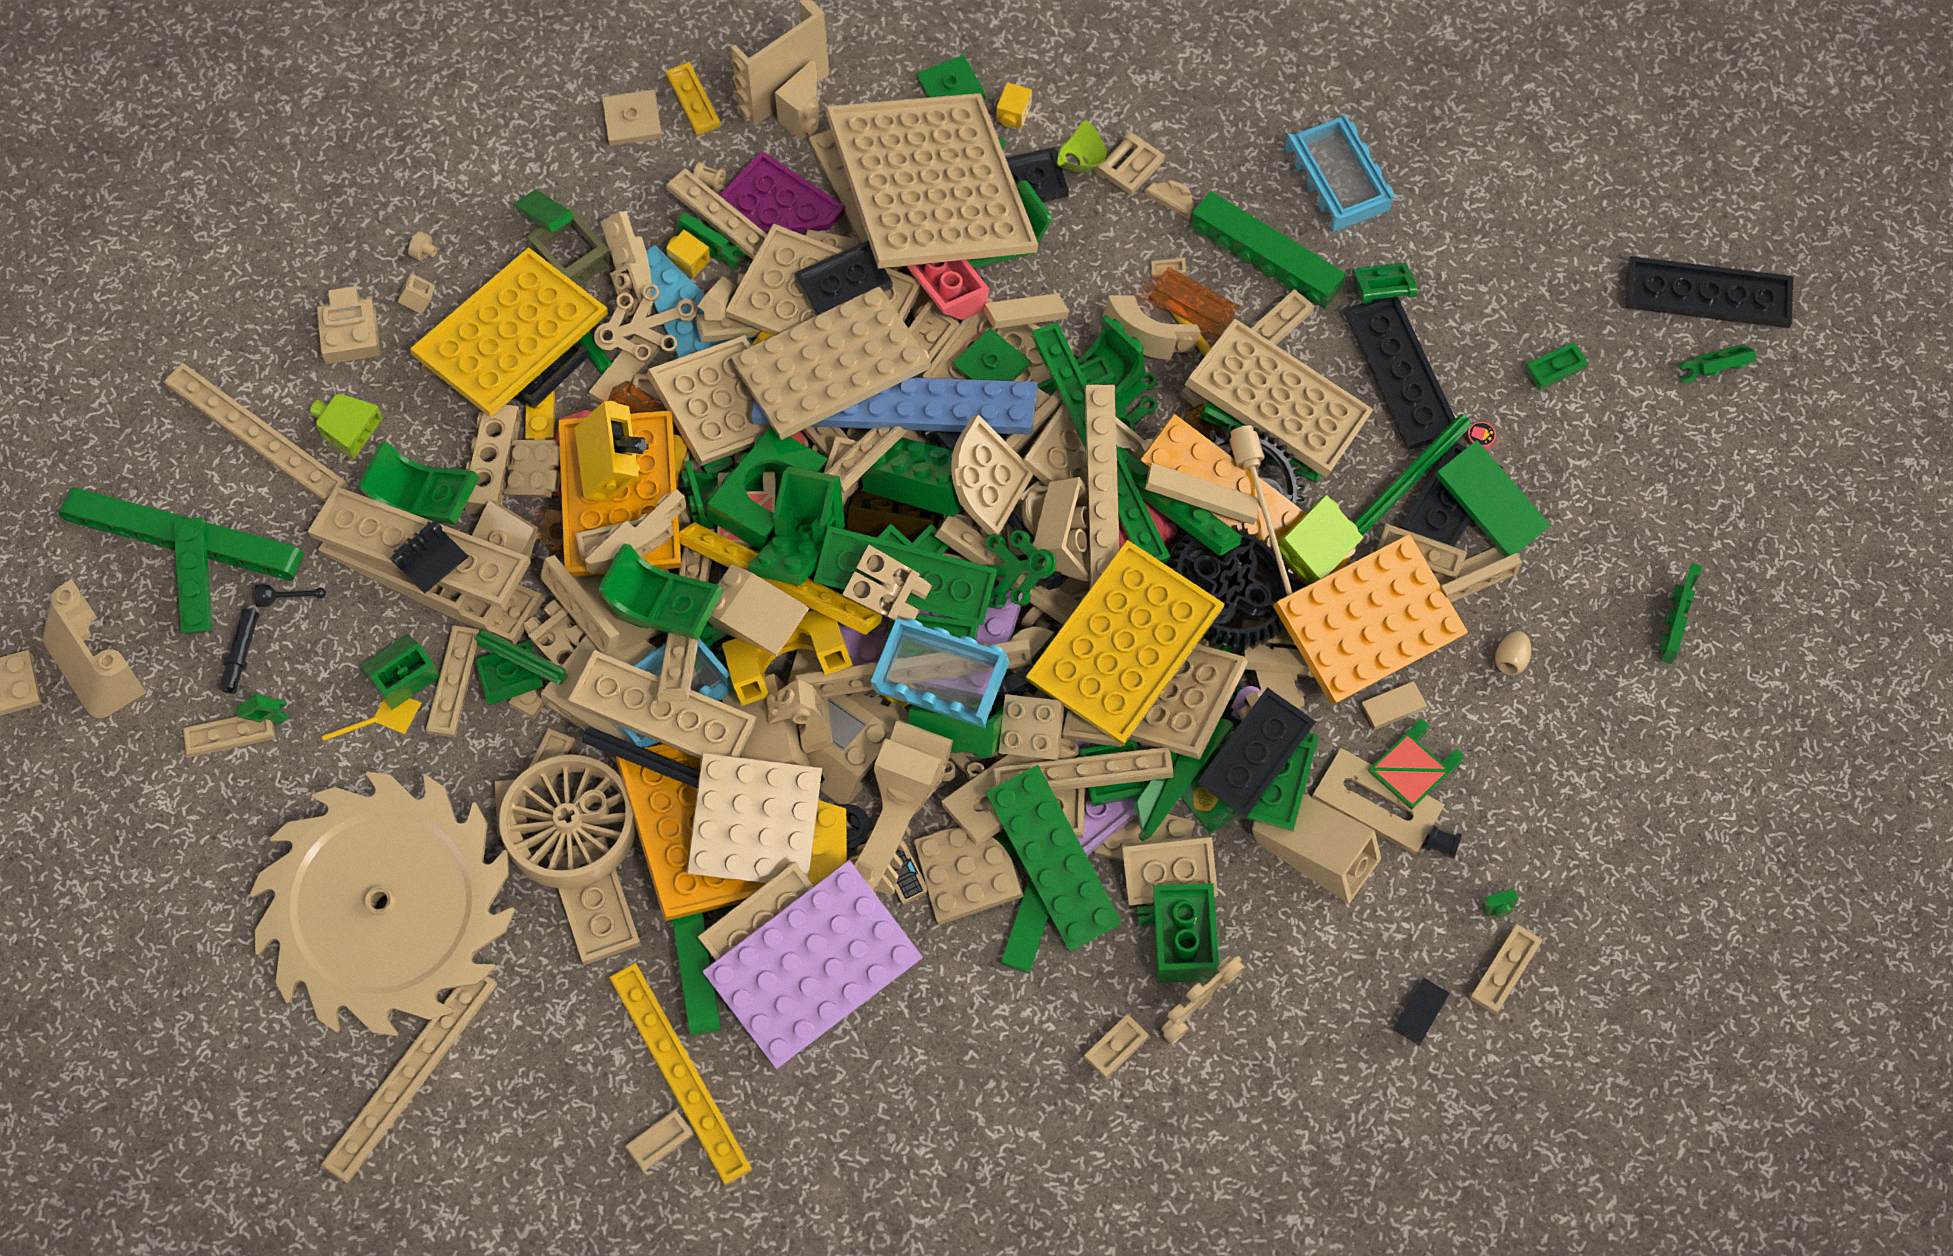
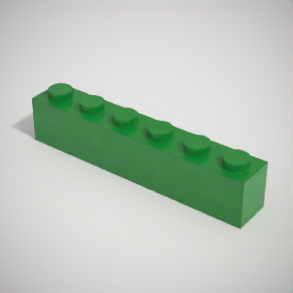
(1267, 250)

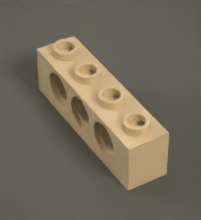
(507, 422)

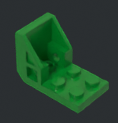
(802, 513)
(1283, 798)

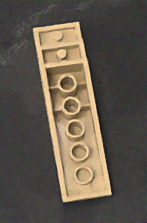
(480, 615)

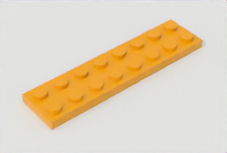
(1190, 452)

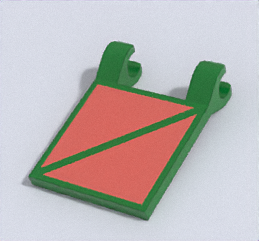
(1411, 769)

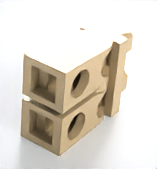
(894, 589)
(556, 636)

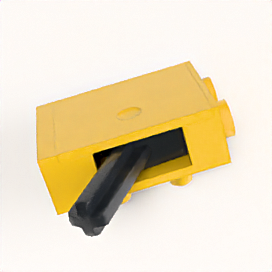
(607, 451)

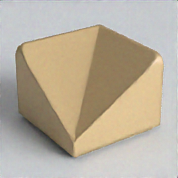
(416, 293)

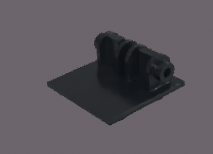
(428, 556)

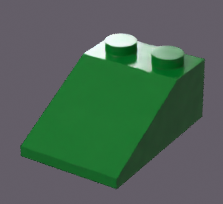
(1185, 933)

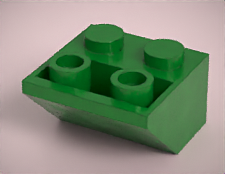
(400, 671)

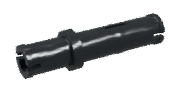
(235, 662)

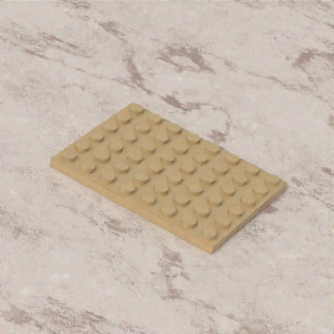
(930, 180)

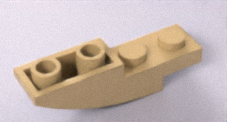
(629, 260)
(648, 534)

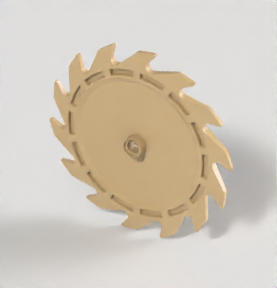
(392, 954)

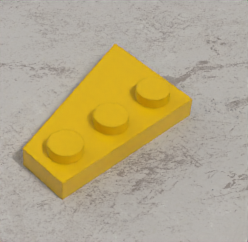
(829, 841)

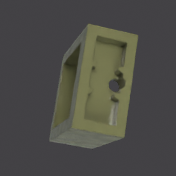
(585, 267)

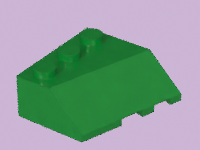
(965, 736)

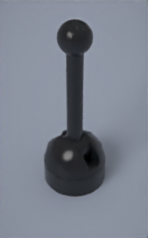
(266, 594)

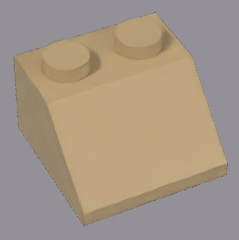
(798, 102)

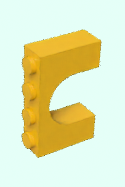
(814, 632)

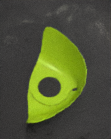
(1084, 143)

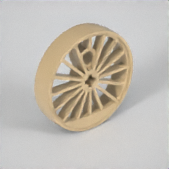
(558, 830)

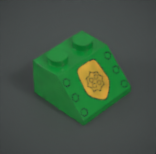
(1206, 807)

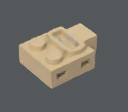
(348, 327)

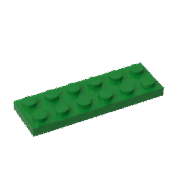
(958, 586)
(1053, 858)

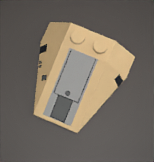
(858, 732)

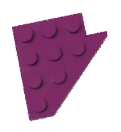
(777, 195)

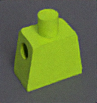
(346, 422)

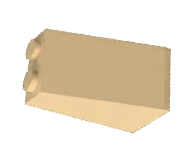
(774, 741)
(1324, 847)

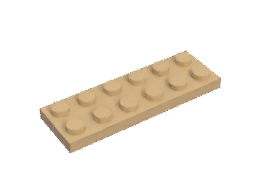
(630, 700)

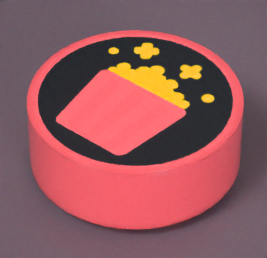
(1483, 433)

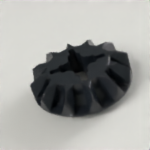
(860, 822)

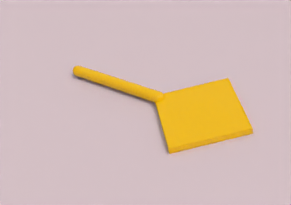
(396, 719)

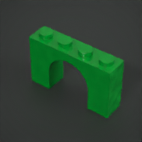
(733, 507)

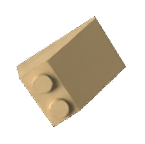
(756, 611)

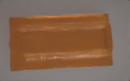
(1193, 302)

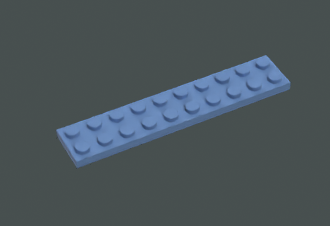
(939, 406)

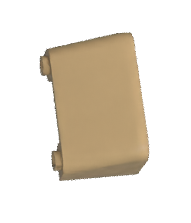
(100, 681)

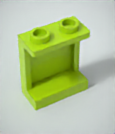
(1319, 541)

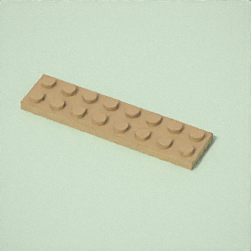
(378, 529)

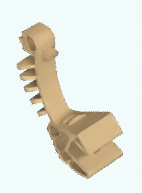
(907, 775)

